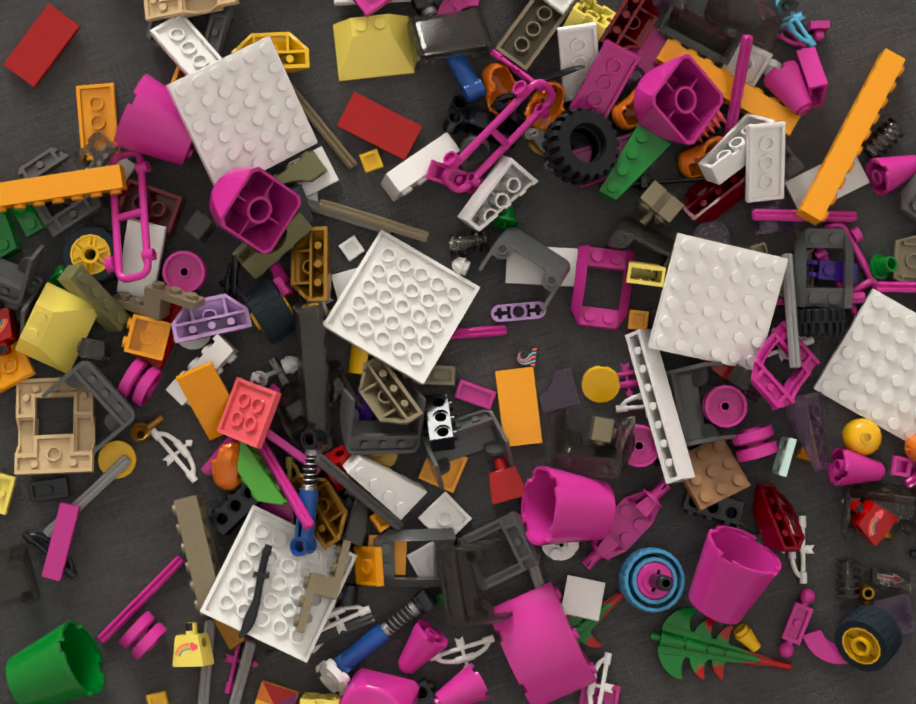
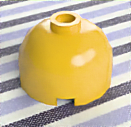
(861, 436)

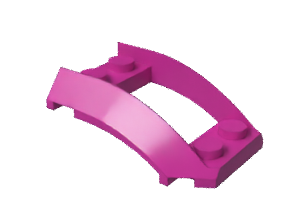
(601, 259)
(766, 383)

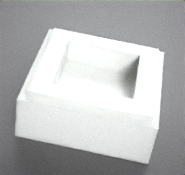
(351, 248)

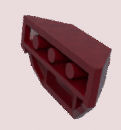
(631, 24)
(709, 200)
(776, 519)

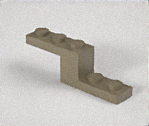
(157, 300)
(321, 586)

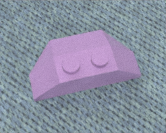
(218, 316)

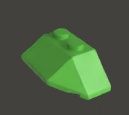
(258, 476)

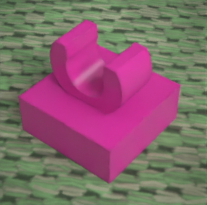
(818, 29)

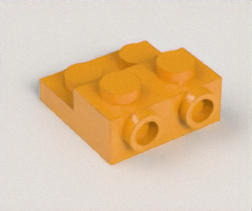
(146, 337)

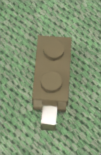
(439, 376)

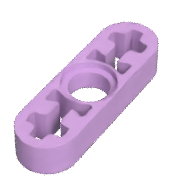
(504, 317)

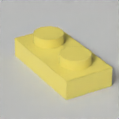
(7, 487)

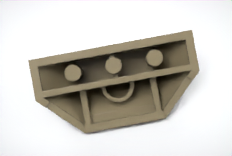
(386, 394)

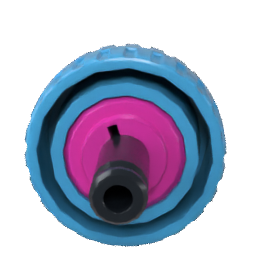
(651, 579)

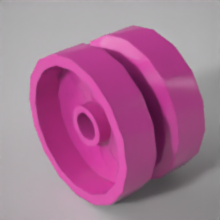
(196, 267)
(140, 382)
(732, 398)
(755, 444)
(647, 452)
(142, 635)

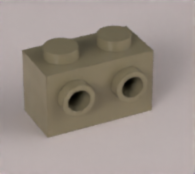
(601, 430)

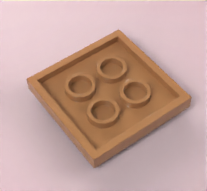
(715, 473)

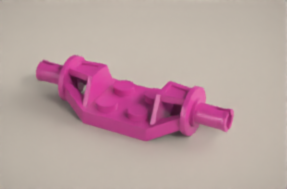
(629, 524)

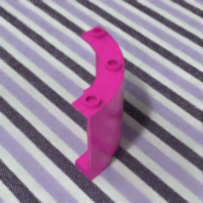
(543, 646)

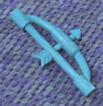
(792, 29)

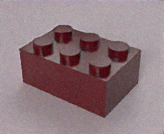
(163, 206)

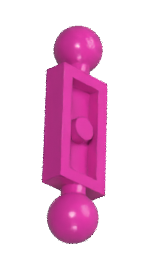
(796, 623)

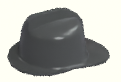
(478, 157)

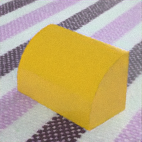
(357, 360)

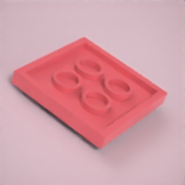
(249, 412)

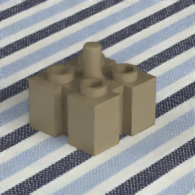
(658, 205)

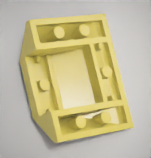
(373, 47)
(56, 328)

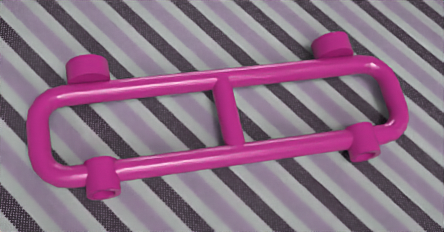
(522, 91)
(855, 236)
(115, 263)

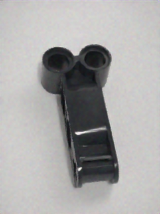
(472, 120)

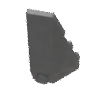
(356, 519)

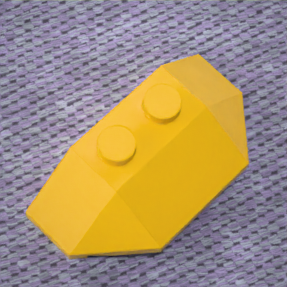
(290, 50)

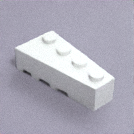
(730, 152)
(413, 170)
(496, 192)
(219, 353)
(387, 486)

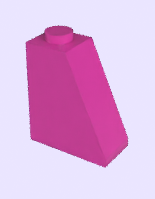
(812, 75)

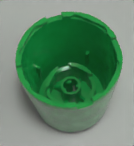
(57, 667)

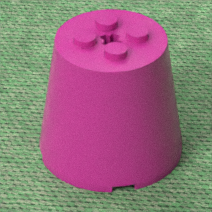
(154, 125)
(566, 507)
(731, 574)

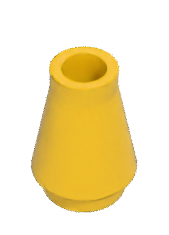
(746, 636)

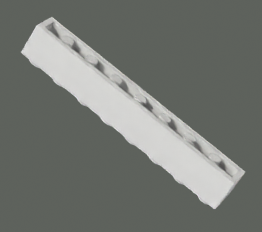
(660, 408)

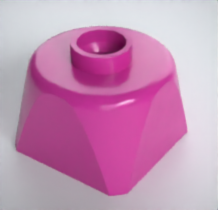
(676, 100)
(253, 206)
(379, 688)

